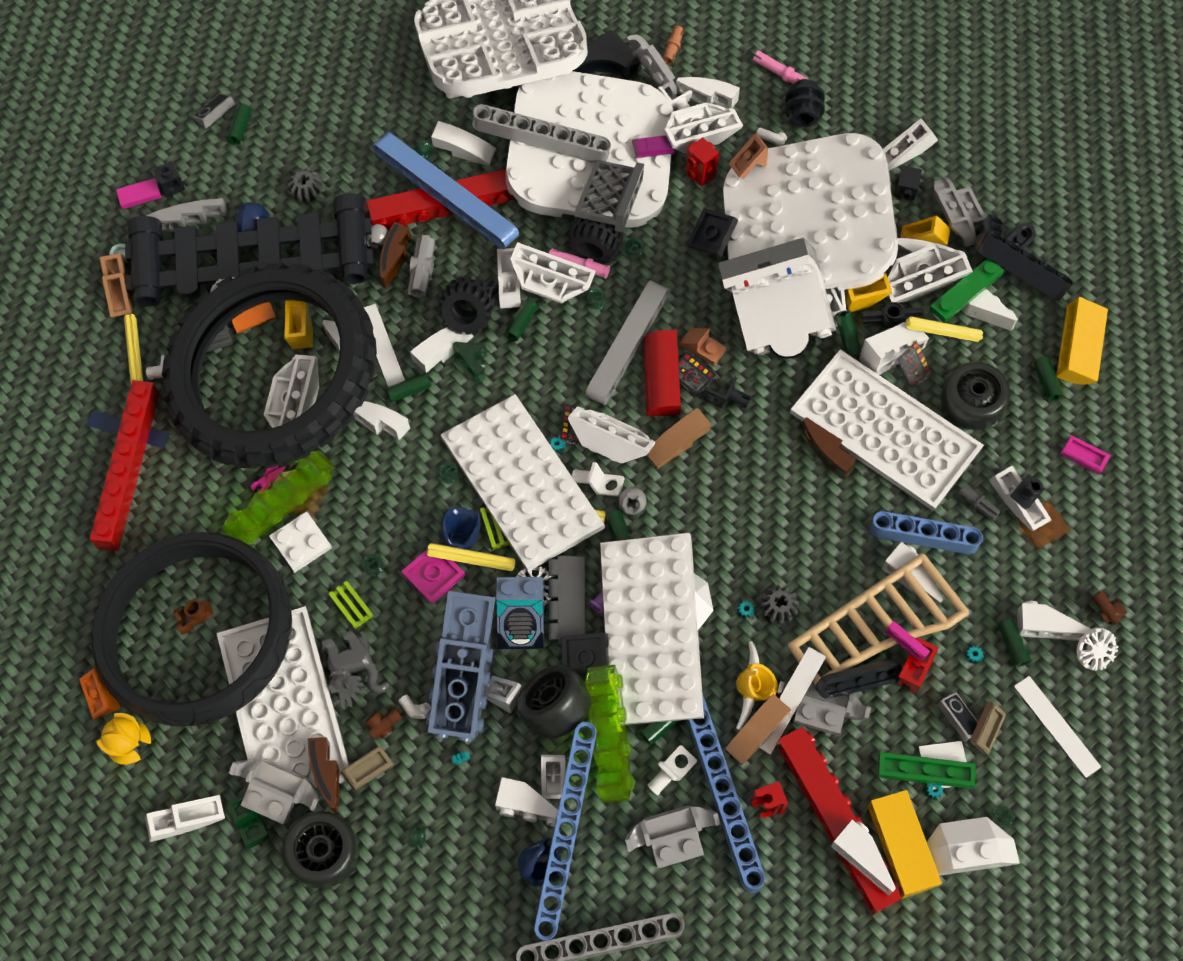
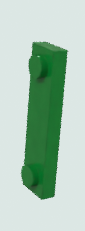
(966, 290)
(926, 770)

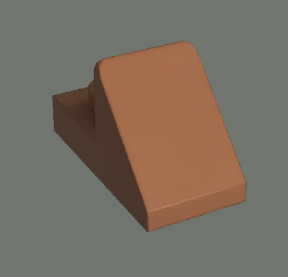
(751, 154)
(700, 344)

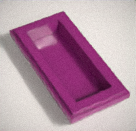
(652, 146)

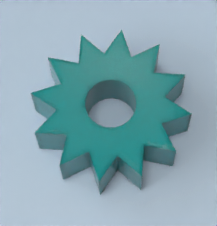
(557, 440)
(746, 605)
(974, 658)
(460, 758)
(934, 794)

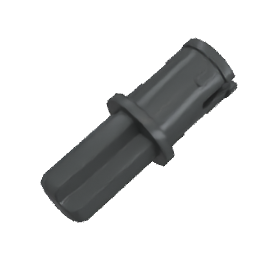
(979, 502)

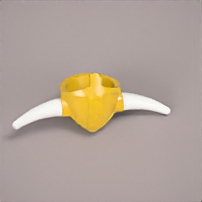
(755, 684)

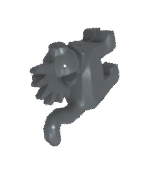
(350, 661)

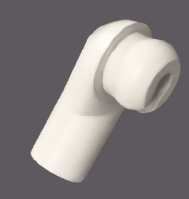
(774, 138)
(414, 710)

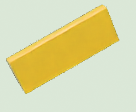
(1082, 342)
(904, 843)

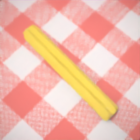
(944, 329)
(133, 348)
(471, 557)

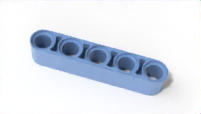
(935, 528)

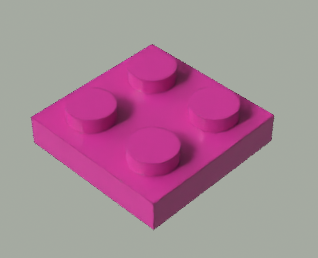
(432, 576)

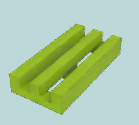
(484, 511)
(340, 591)

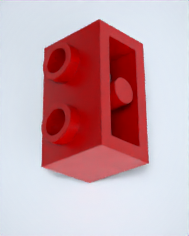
(701, 161)

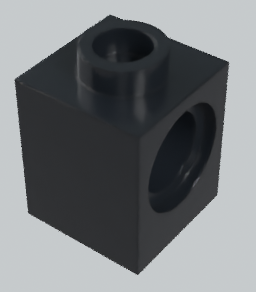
(169, 179)
(908, 183)

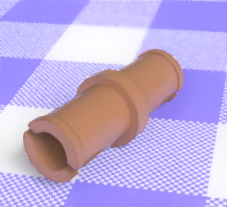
(673, 45)

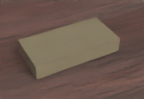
(988, 727)
(366, 768)

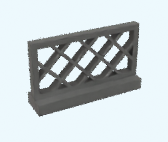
(619, 209)

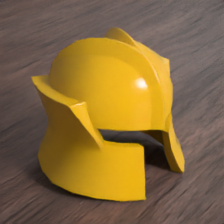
(121, 736)

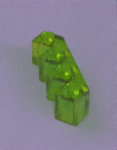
(273, 505)
(611, 743)

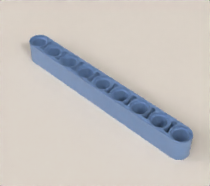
(446, 190)
(726, 798)
(565, 842)

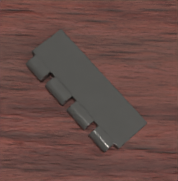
(570, 596)

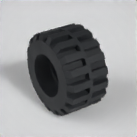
(594, 240)
(462, 319)

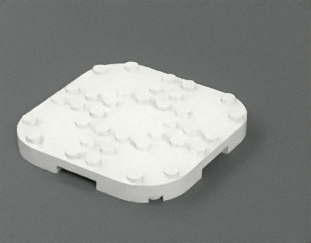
(498, 43)
(602, 106)
(830, 194)

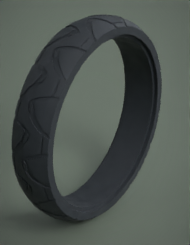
(139, 571)

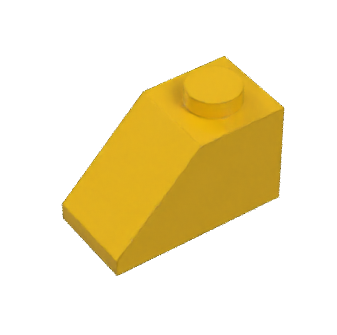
(928, 229)
(868, 295)
(298, 325)

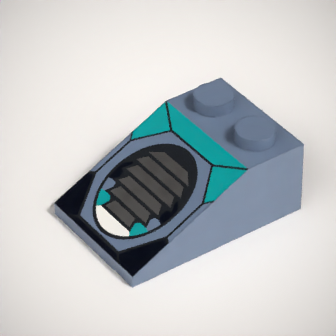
(520, 613)

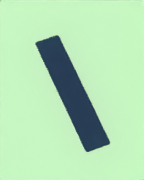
(112, 425)

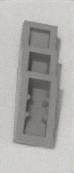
(190, 213)

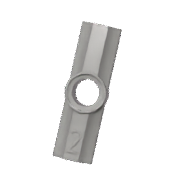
(421, 266)

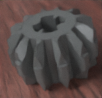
(304, 185)
(773, 598)

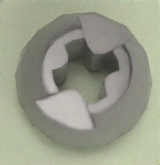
(377, 237)
(631, 508)

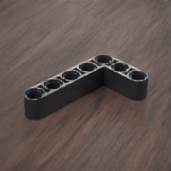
(1000, 250)

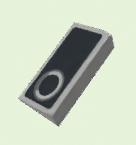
(213, 110)
(958, 716)

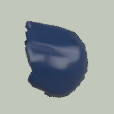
(247, 216)
(460, 527)
(534, 860)

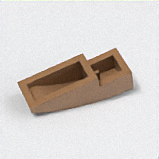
(114, 284)
(679, 438)
(758, 729)

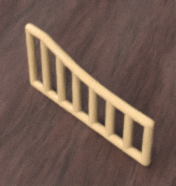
(867, 596)

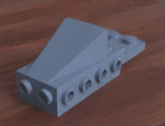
(462, 667)

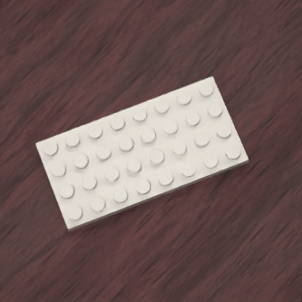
(888, 429)
(522, 482)
(653, 626)
(294, 702)

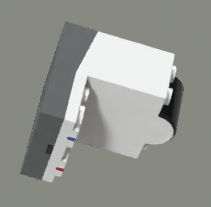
(780, 299)

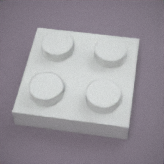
(300, 542)

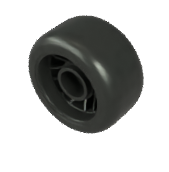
(975, 395)
(554, 701)
(309, 835)

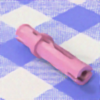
(779, 69)
(601, 269)

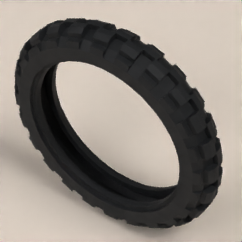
(322, 419)

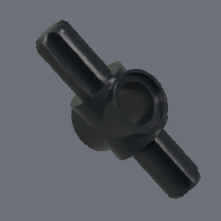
(882, 316)

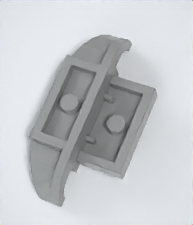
(653, 64)
(959, 209)
(827, 714)
(273, 788)
(672, 834)

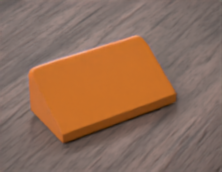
(253, 317)
(97, 695)

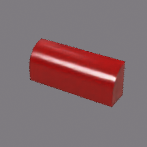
(661, 373)

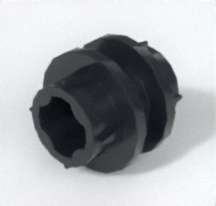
(804, 103)

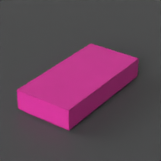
(138, 193)
(1085, 455)
(907, 641)

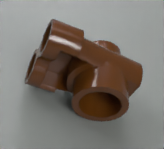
(1110, 611)
(192, 614)
(380, 725)

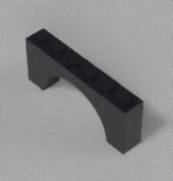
(610, 55)

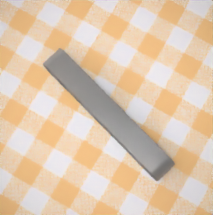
(531, 136)
(627, 343)
(611, 934)

